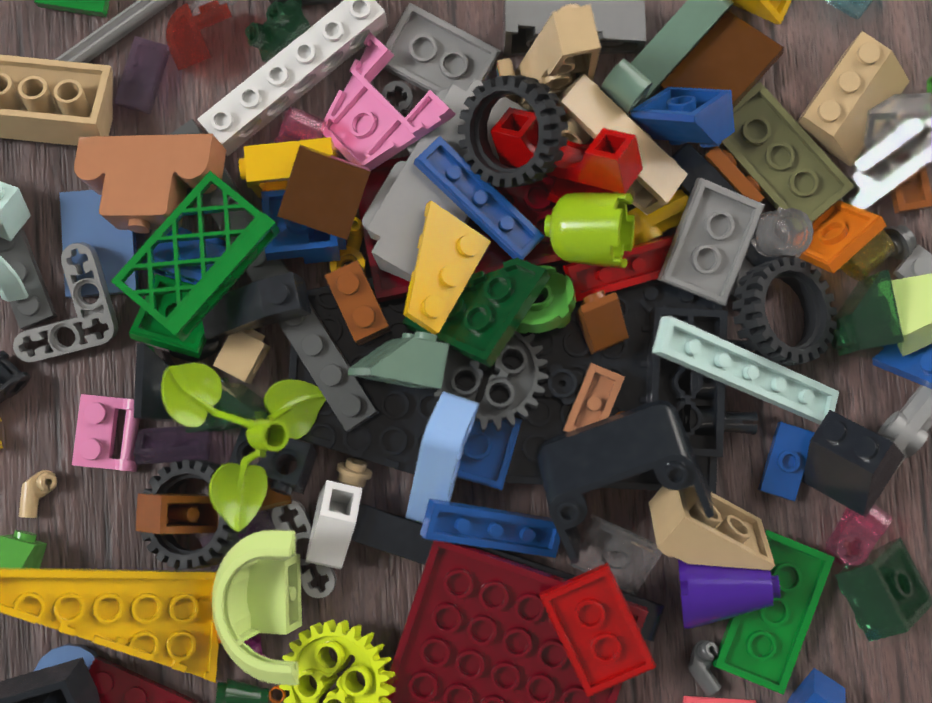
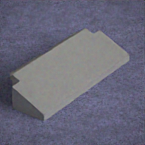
(399, 207)

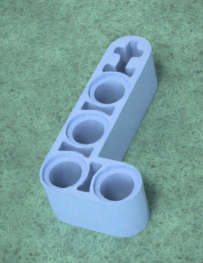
(440, 453)

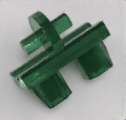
(282, 27)

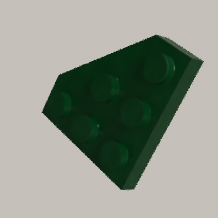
(490, 310)

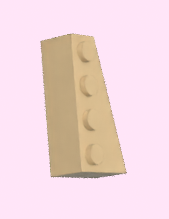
(562, 50)

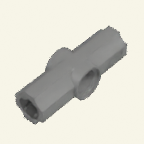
(910, 424)

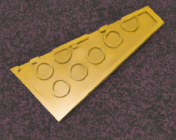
(136, 612)

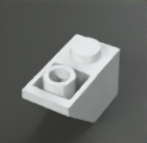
(333, 524)

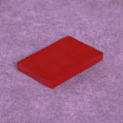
(597, 629)

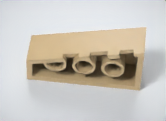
(591, 110)

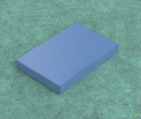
(84, 224)

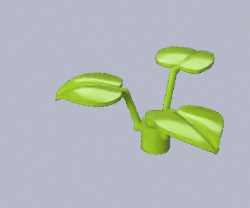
(240, 489)

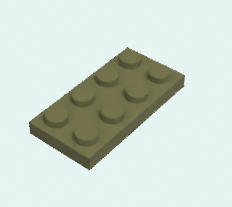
(783, 156)

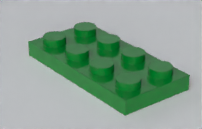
(767, 641)

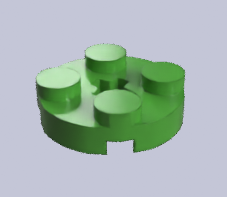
(555, 309)

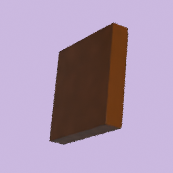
(323, 192)

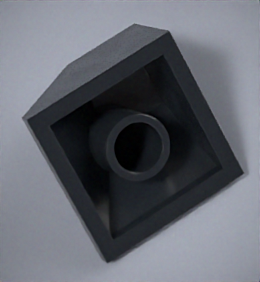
(148, 379)

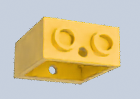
(270, 165)

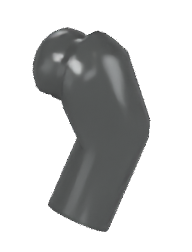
(700, 665)

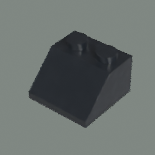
(850, 463)

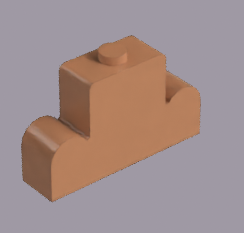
(146, 174)

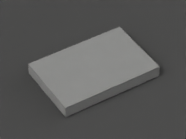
(437, 53)
(711, 241)

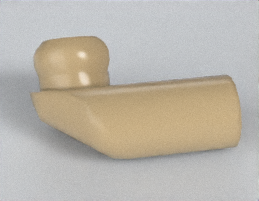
(33, 490)

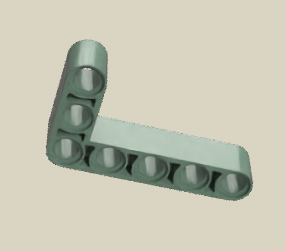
(637, 81)

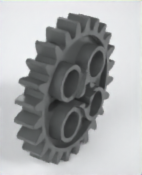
(519, 383)

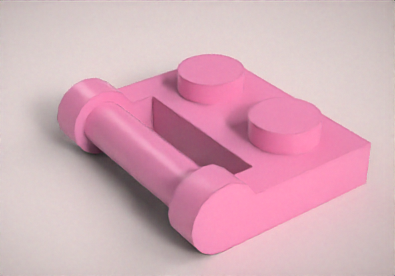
(97, 433)

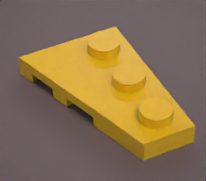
(443, 267)

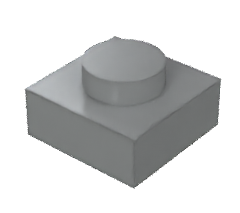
(916, 264)

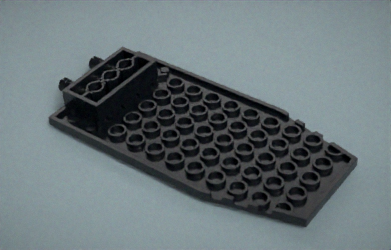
(397, 430)

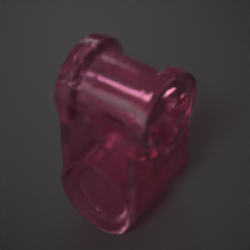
(299, 126)
(860, 533)

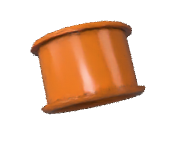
(272, 699)

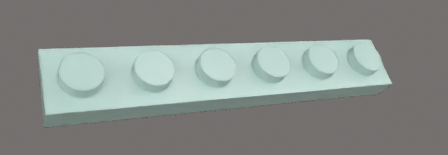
(743, 370)

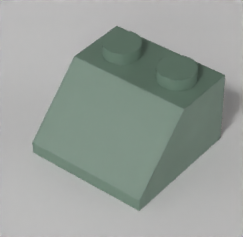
(406, 361)

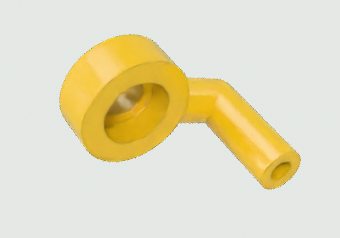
(353, 248)

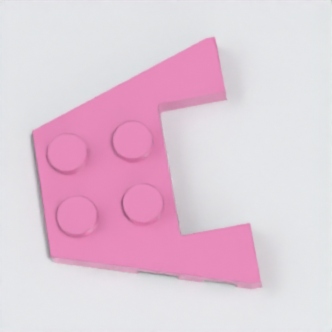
(367, 124)

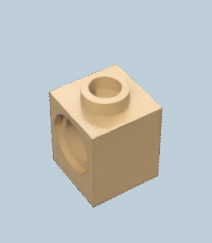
(242, 355)

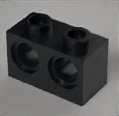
(273, 462)

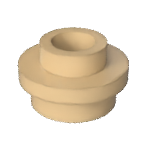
(353, 472)

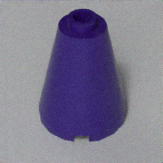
(723, 592)

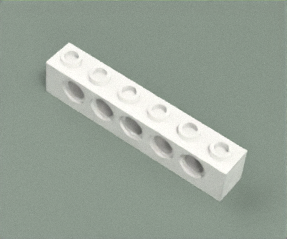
(293, 72)

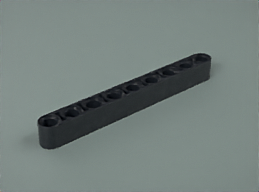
(403, 538)

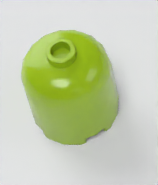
(592, 228)

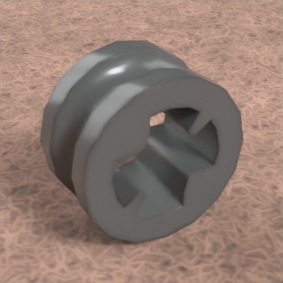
(390, 90)

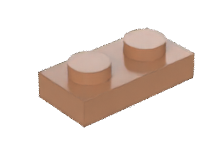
(594, 397)

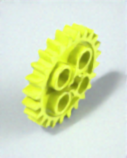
(315, 661)

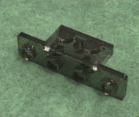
(891, 162)

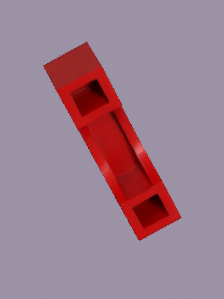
(606, 163)

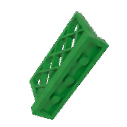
(219, 277)

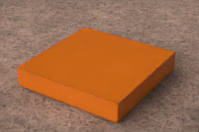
(840, 235)

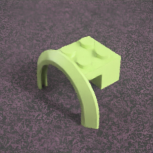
(257, 594)

